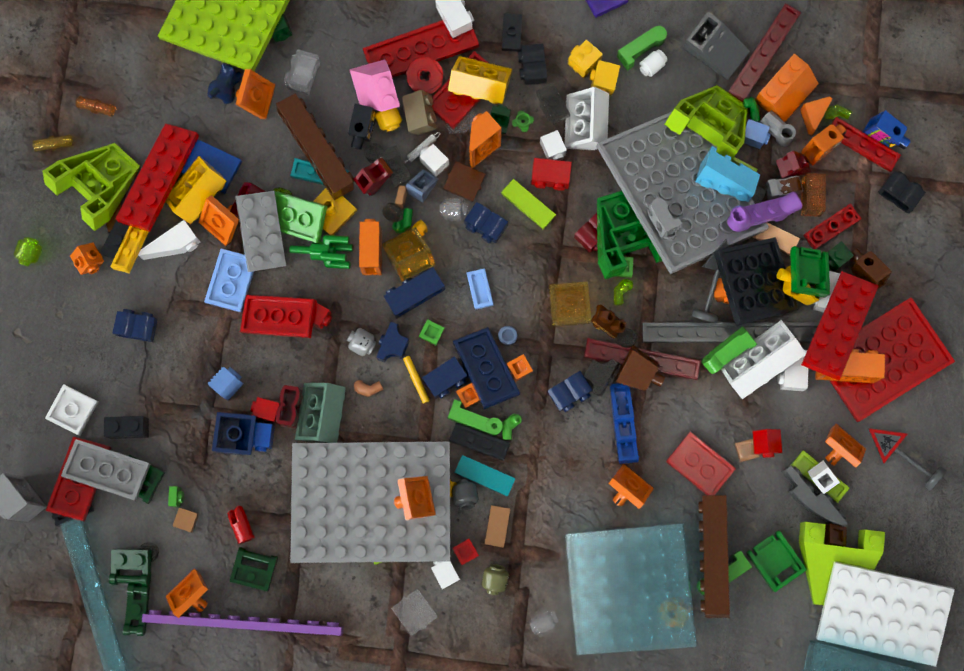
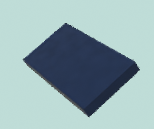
(486, 368)

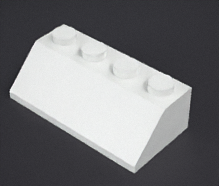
(756, 366)

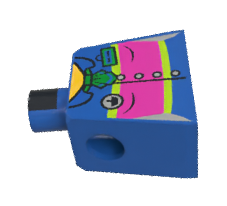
(887, 130)

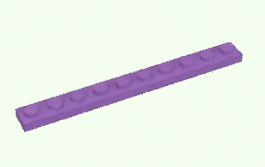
(252, 623)

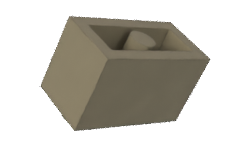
(419, 112)

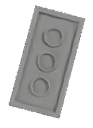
(260, 231)
(105, 470)

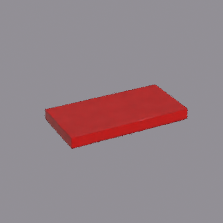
(454, 107)
(278, 316)
(71, 497)

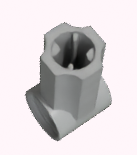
(778, 127)

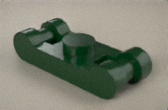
(135, 609)

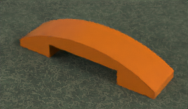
(518, 368)

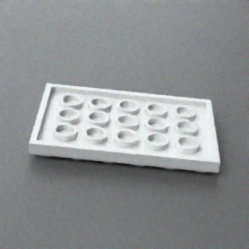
(885, 613)

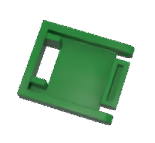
(809, 269)
(773, 558)

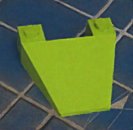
(713, 116)
(99, 176)
(819, 557)

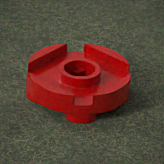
(424, 64)

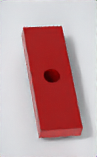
(824, 232)

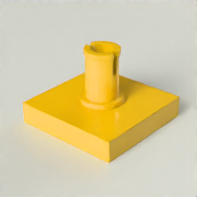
(337, 211)

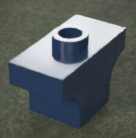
(392, 344)

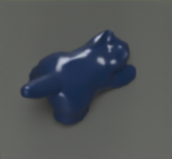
(223, 85)

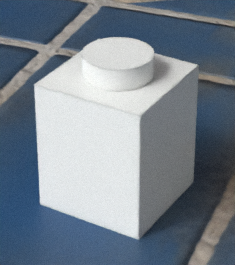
(553, 146)
(433, 159)
(823, 477)
(445, 573)

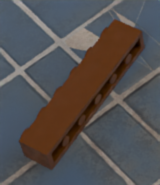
(314, 146)
(715, 556)

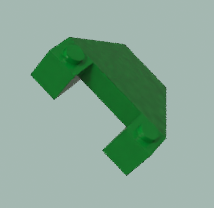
(618, 234)

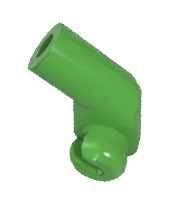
(509, 424)

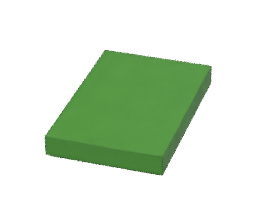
(300, 217)

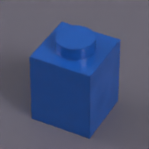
(263, 436)

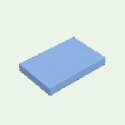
(229, 281)

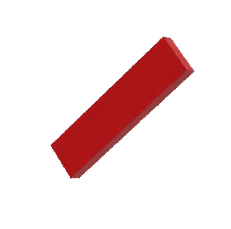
(868, 146)

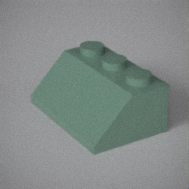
(320, 413)

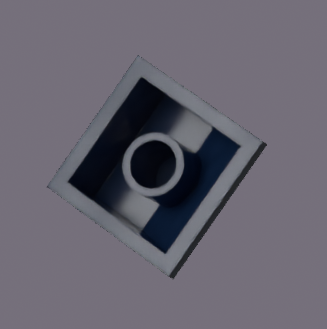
(234, 434)

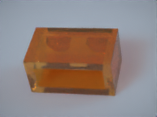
(813, 194)

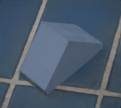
(421, 185)

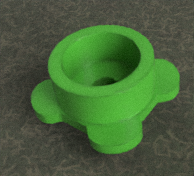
(523, 116)

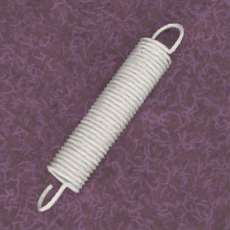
(416, 152)

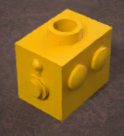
(584, 58)
(605, 76)

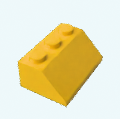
(479, 80)
(193, 188)

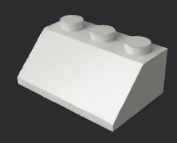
(587, 119)

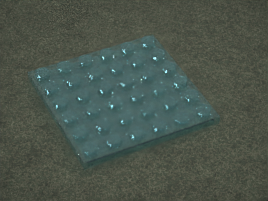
(631, 590)

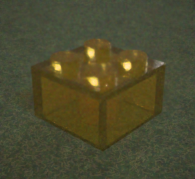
(408, 254)
(569, 304)

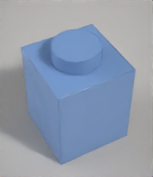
(756, 134)

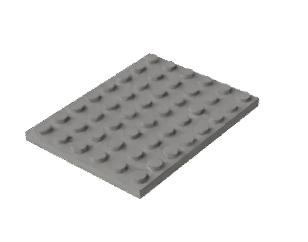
(662, 164)
(348, 508)

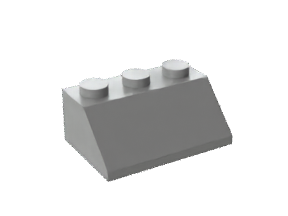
(18, 499)

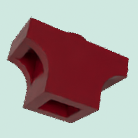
(793, 165)
(373, 177)

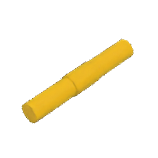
(416, 379)

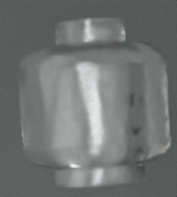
(453, 209)
(543, 622)

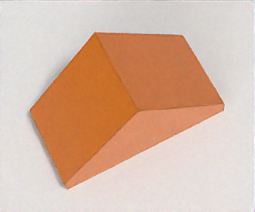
(813, 113)

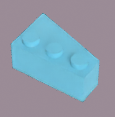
(726, 176)

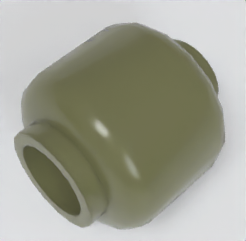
(495, 579)

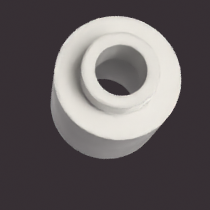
(653, 63)

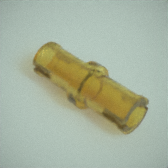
(52, 143)

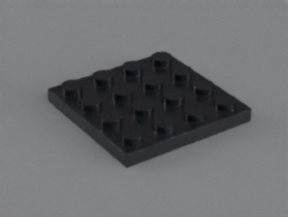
(751, 281)

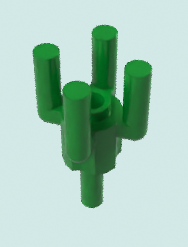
(327, 250)

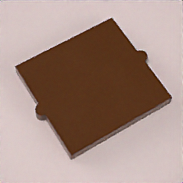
(464, 181)

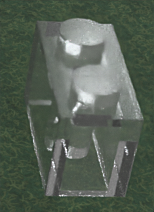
(302, 71)

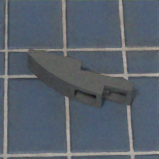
(819, 504)

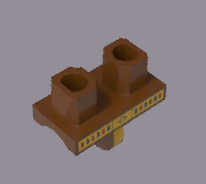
(608, 322)

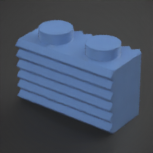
(226, 382)

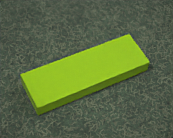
(528, 204)
(805, 462)

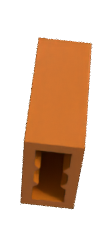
(370, 247)

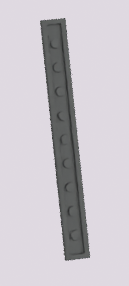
(718, 331)

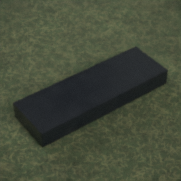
(479, 442)

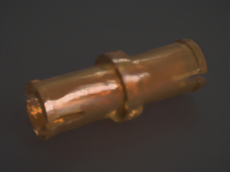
(95, 106)

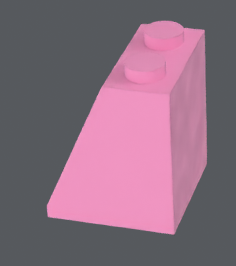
(375, 86)

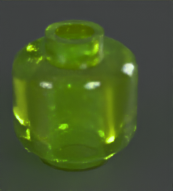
(27, 251)

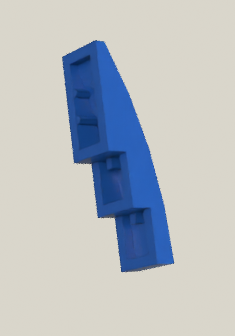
(624, 423)

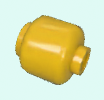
(389, 119)

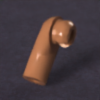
(367, 390)

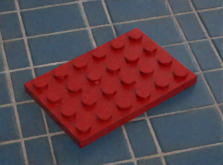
(911, 356)

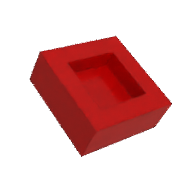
(465, 551)

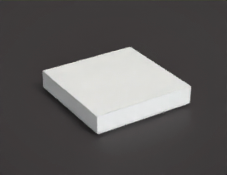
(71, 410)

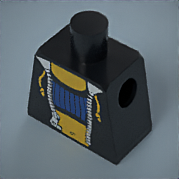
(361, 117)

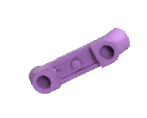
(777, 209)

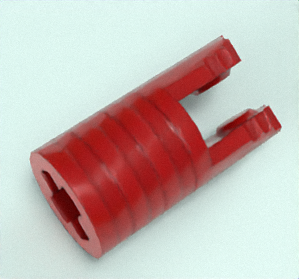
(240, 525)

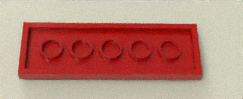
(428, 41)
(157, 177)
(840, 325)

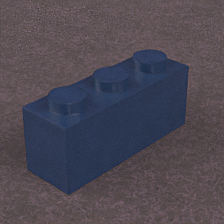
(414, 292)

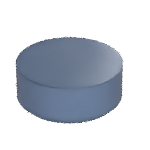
(507, 335)

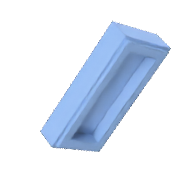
(480, 289)

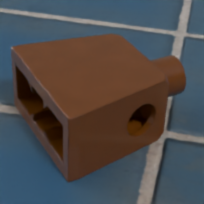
(870, 268)
(639, 370)

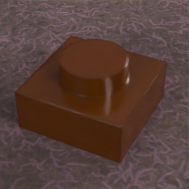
(835, 535)

